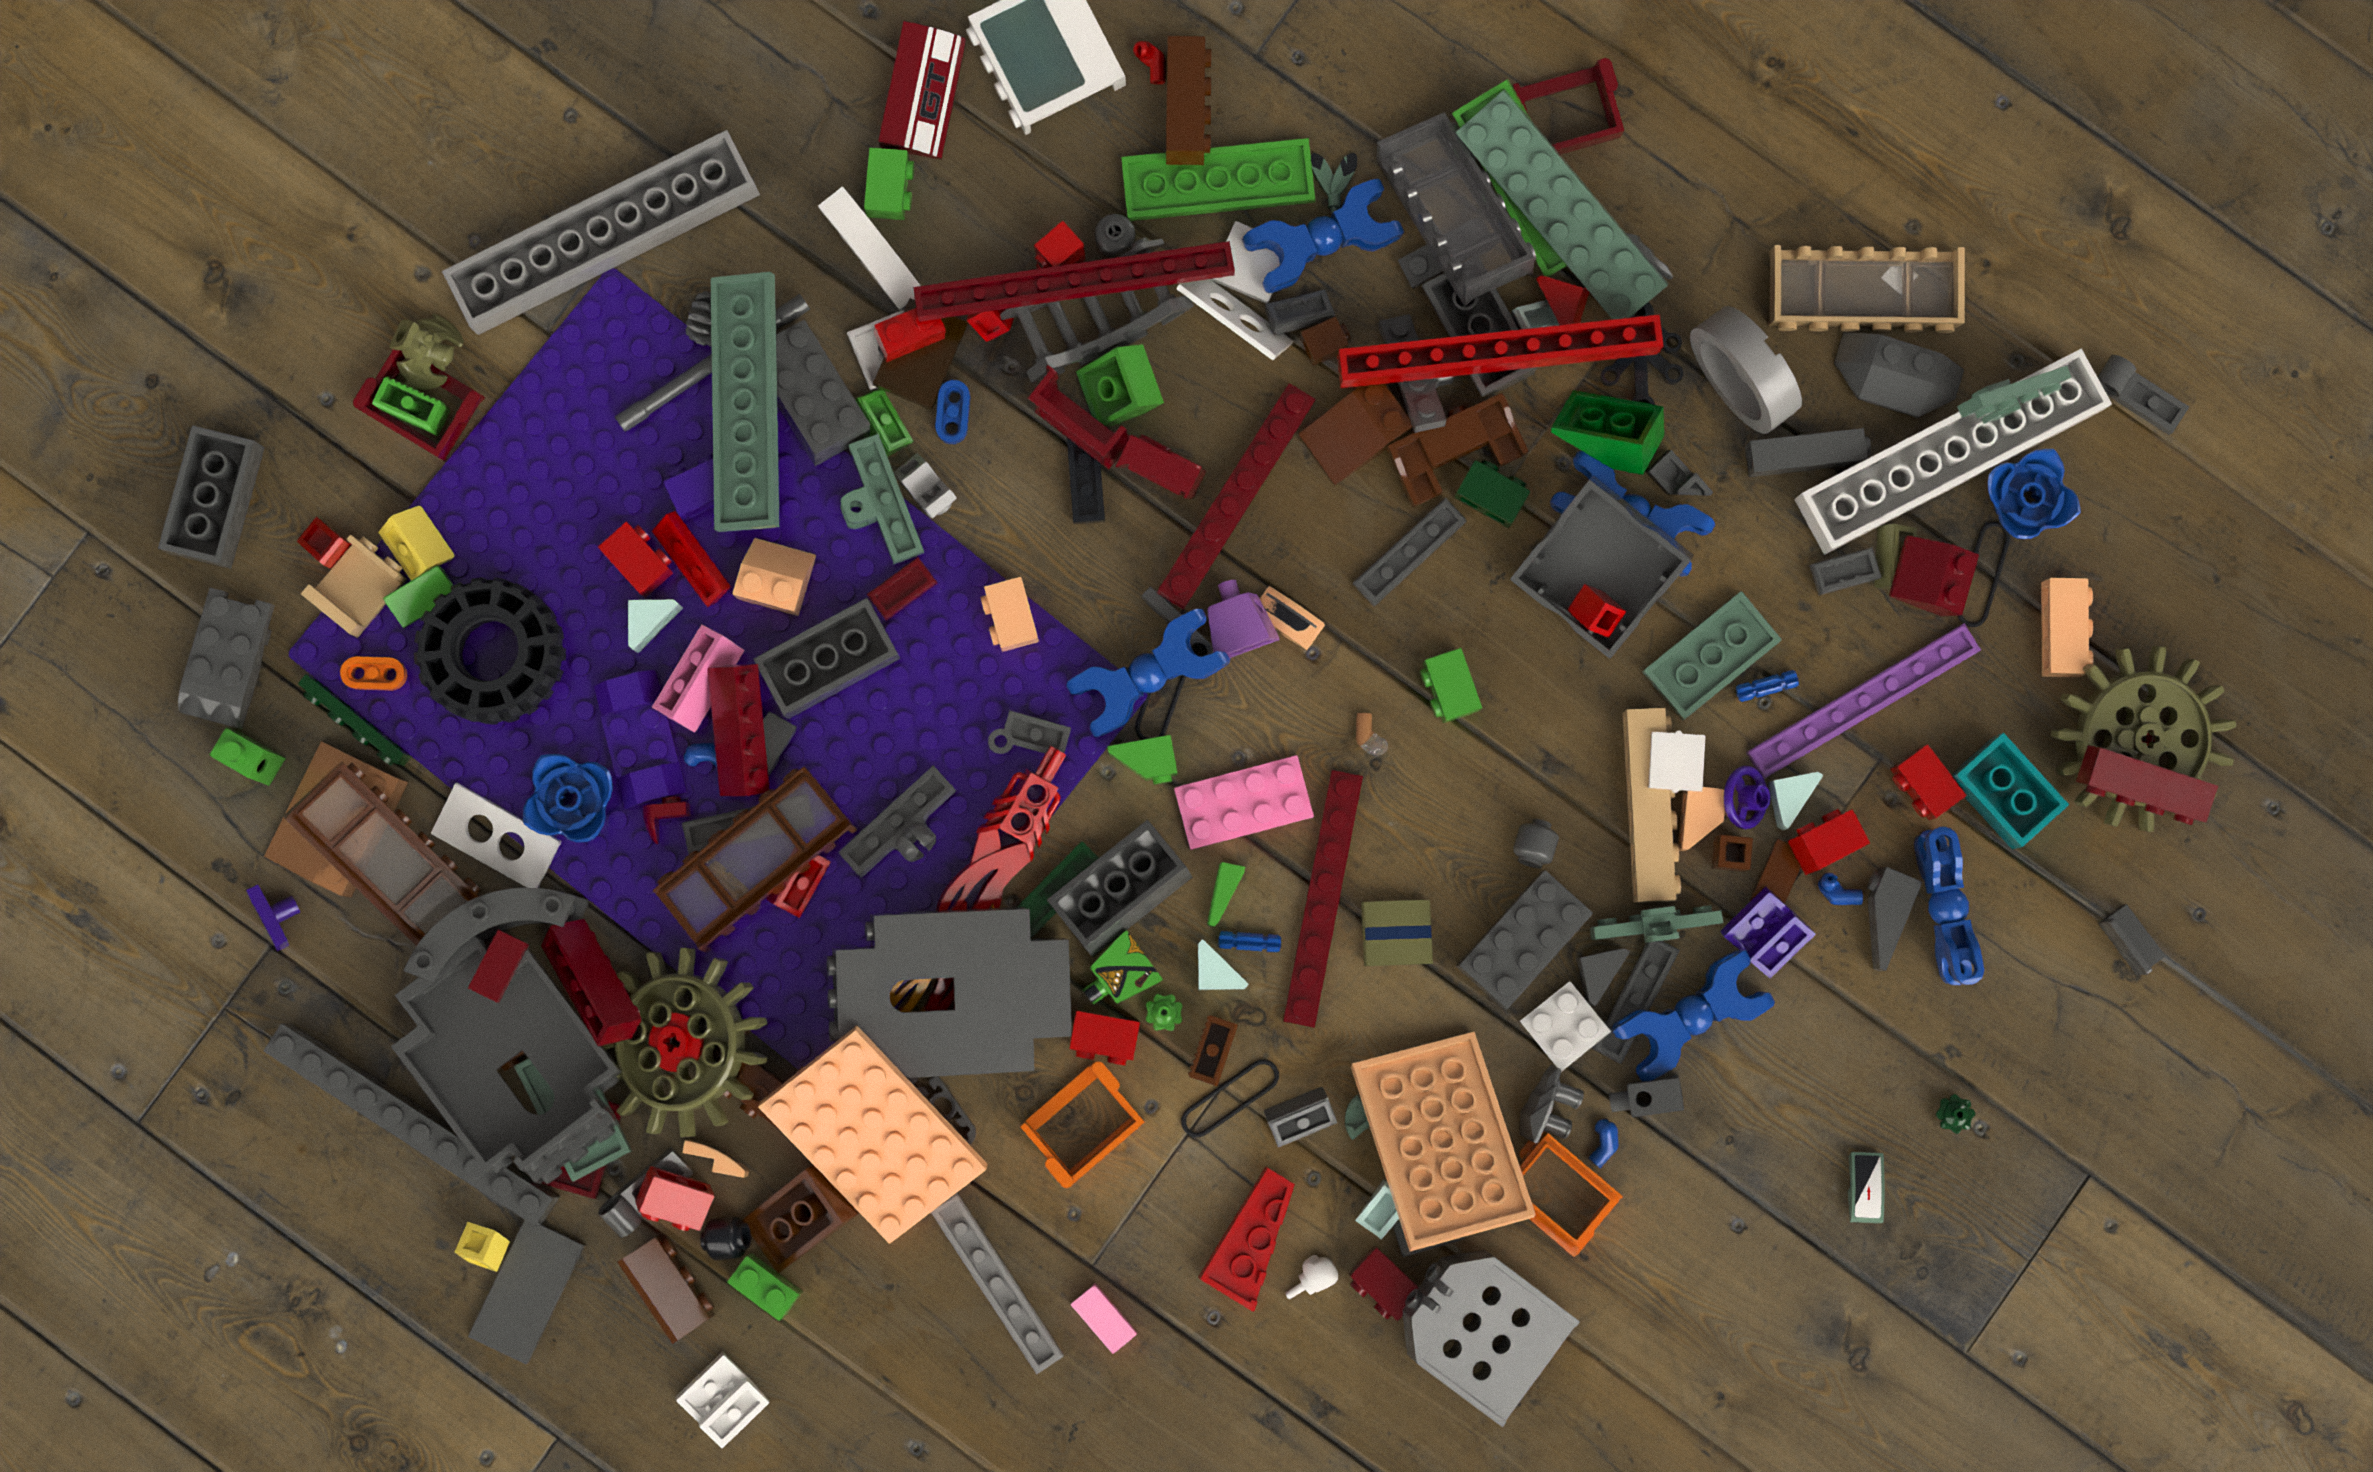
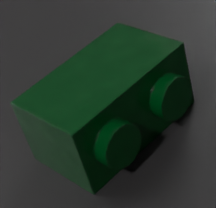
(1492, 493)

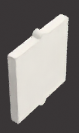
(1676, 761)

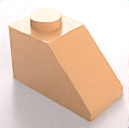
(1700, 815)

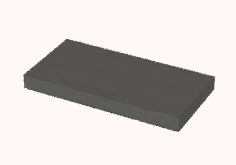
(526, 1291)

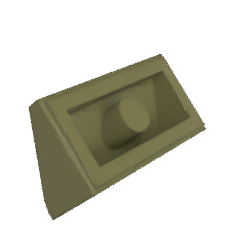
(1888, 550)

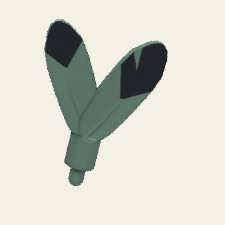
(1333, 184)

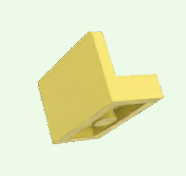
(415, 542)

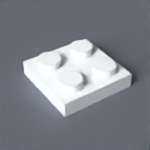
(1565, 1026)

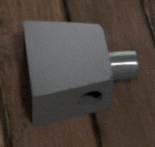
(1665, 1095)

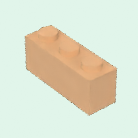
(2066, 626)

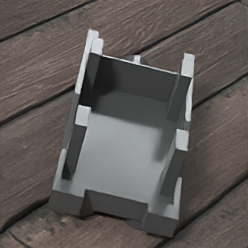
(225, 659)

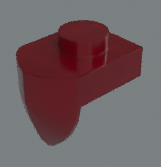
(670, 808)

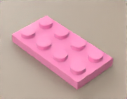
(1243, 802)

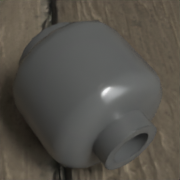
(1109, 244)
(1535, 843)

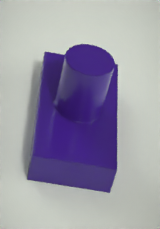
(273, 915)

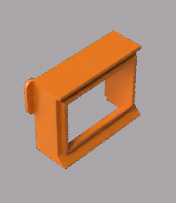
(1054, 1164)
(1573, 1246)

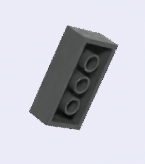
(815, 396)
(211, 497)
(827, 658)
(1524, 939)

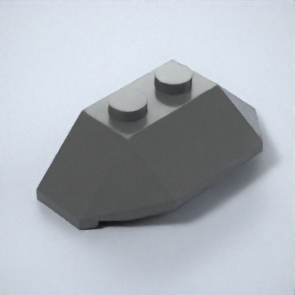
(1897, 373)

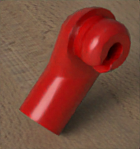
(1153, 58)

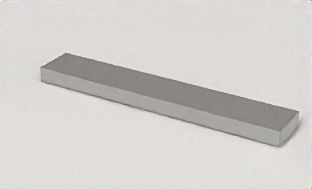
(997, 1283)

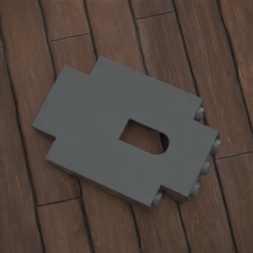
(1002, 984)
(469, 1037)

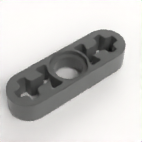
(964, 1120)

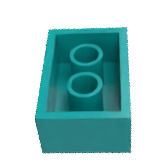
(2008, 791)

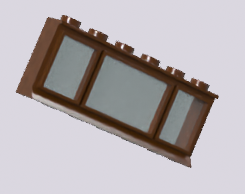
(380, 852)
(753, 857)

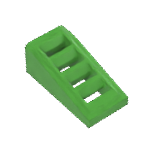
(1225, 885)

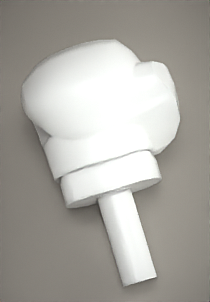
(1316, 1276)

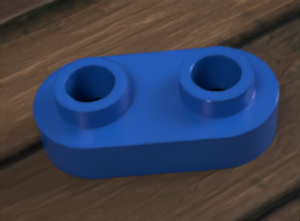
(952, 413)

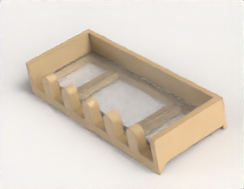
(1867, 289)

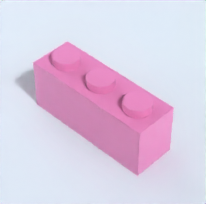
(687, 691)

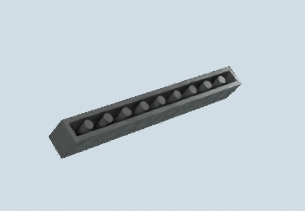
(407, 1121)

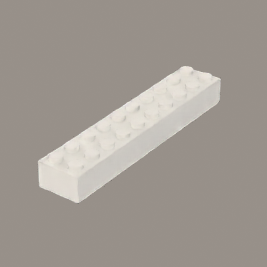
(1944, 458)

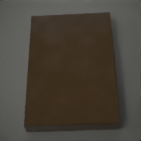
(923, 371)

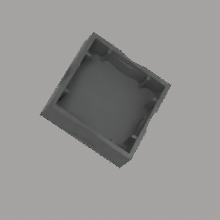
(1610, 548)

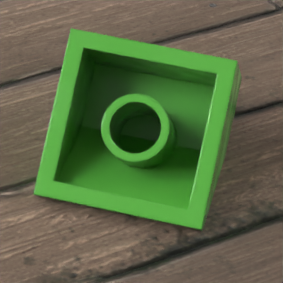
(1120, 385)

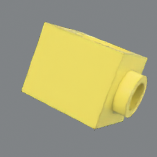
(482, 1246)

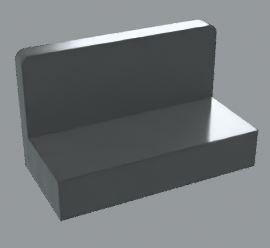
(2132, 940)

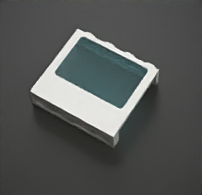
(1043, 55)

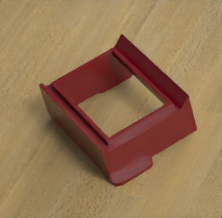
(1606, 83)
(471, 400)
(1076, 422)
(1161, 466)

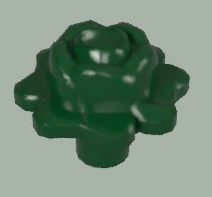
(1955, 1113)

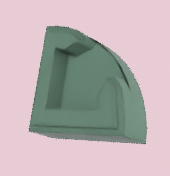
(1355, 1118)

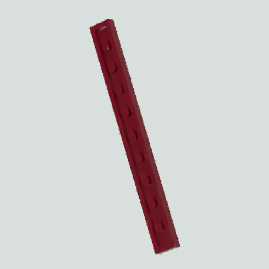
(1074, 281)

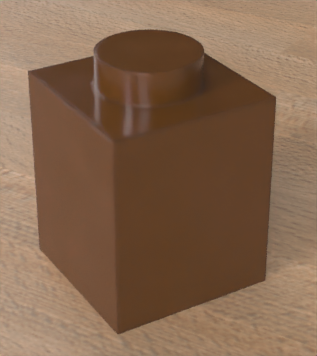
(1325, 340)
(1732, 853)

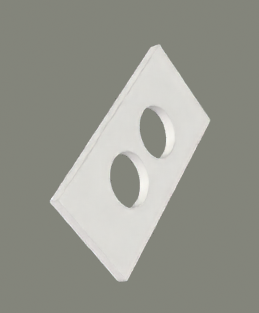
(1265, 341)
(453, 829)

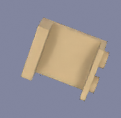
(356, 586)

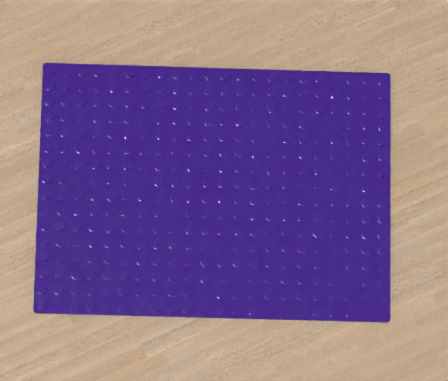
(533, 503)

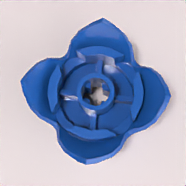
(2043, 475)
(552, 779)

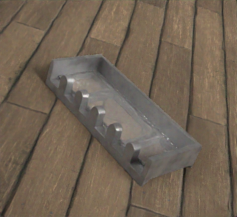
(1455, 207)

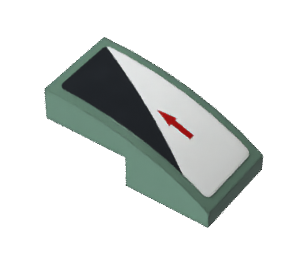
(1866, 1187)

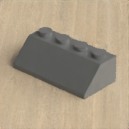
(1481, 315)
(1120, 888)

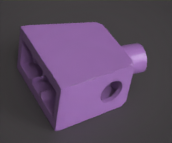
(1239, 622)

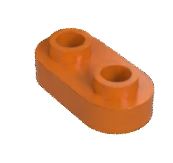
(374, 673)

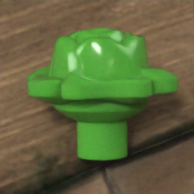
(1164, 1012)

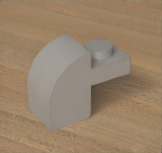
(925, 486)

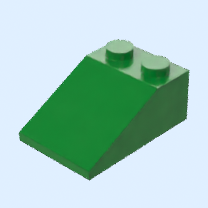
(1612, 429)

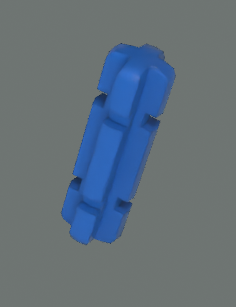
(1767, 686)
(1249, 941)

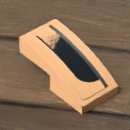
(1291, 618)
(723, 1161)

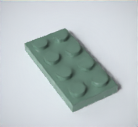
(1711, 655)
(599, 1153)

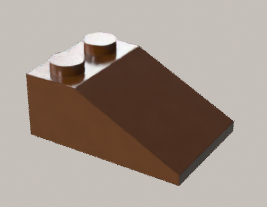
(1356, 431)
(799, 1218)

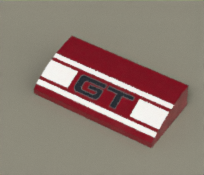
(922, 90)

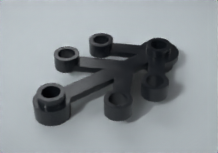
(1640, 365)

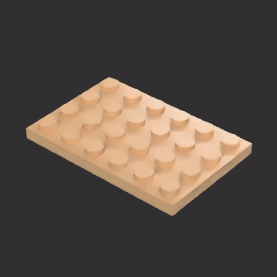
(873, 1134)
(1442, 1141)

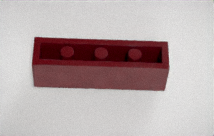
(738, 730)
(2146, 783)
(591, 982)

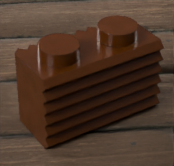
(1213, 1050)

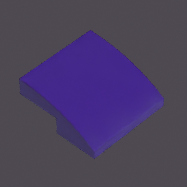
(1768, 932)

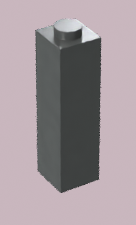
(1807, 452)

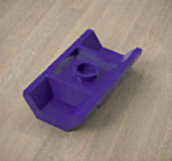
(639, 739)

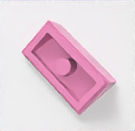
(1104, 1318)

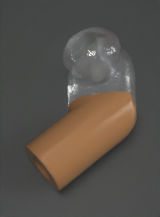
(1367, 738)

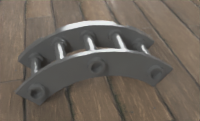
(1167, 310)
(487, 915)

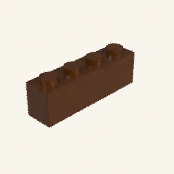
(1186, 100)

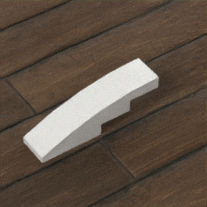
(870, 247)

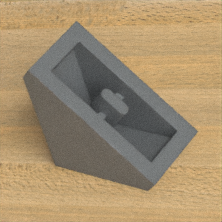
(1598, 972)

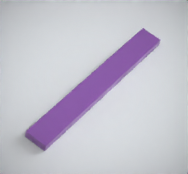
(1863, 701)

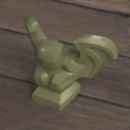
(422, 348)

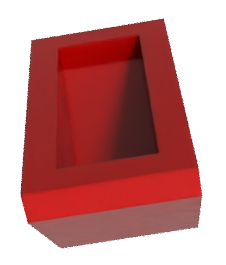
(1564, 299)
(323, 543)

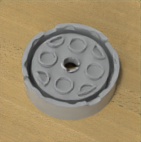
(1745, 369)

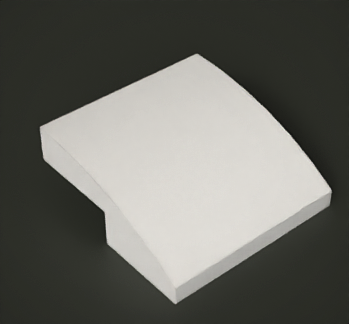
(722, 1399)

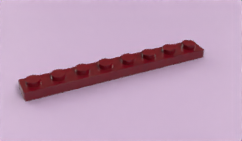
(1236, 496)
(1323, 899)

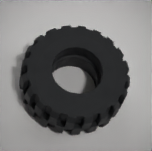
(453, 621)

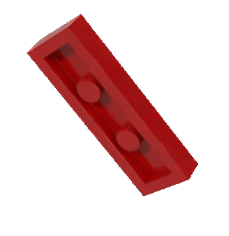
(691, 558)

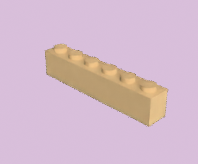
(1649, 812)

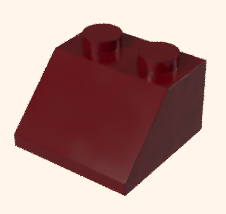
(1934, 576)

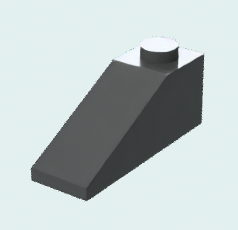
(1888, 907)

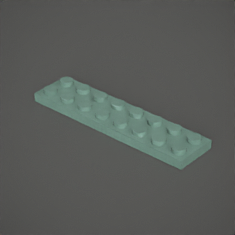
(1561, 207)
(744, 402)

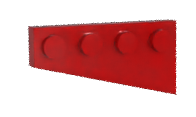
(1245, 1249)

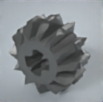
(700, 320)

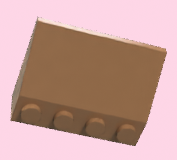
(294, 851)

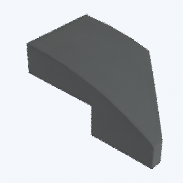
(1675, 477)

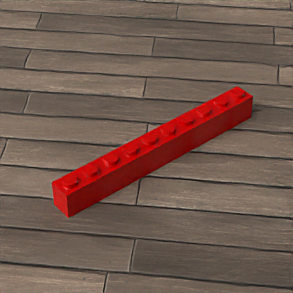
(1500, 351)

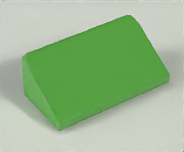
(884, 421)
(417, 596)

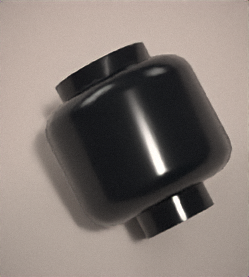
(726, 1238)

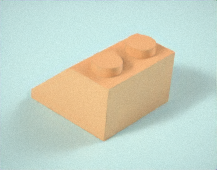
(774, 576)

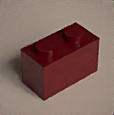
(1383, 1282)

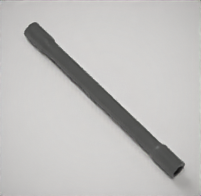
(642, 409)

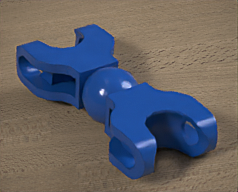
(1323, 235)
(1672, 520)
(1148, 672)
(1948, 906)
(1693, 1015)

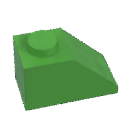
(1147, 758)

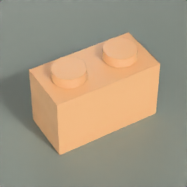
(1010, 614)

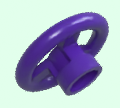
(1749, 797)

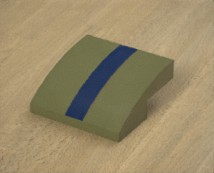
(1396, 932)

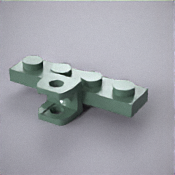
(2002, 397)
(880, 501)
(1656, 923)

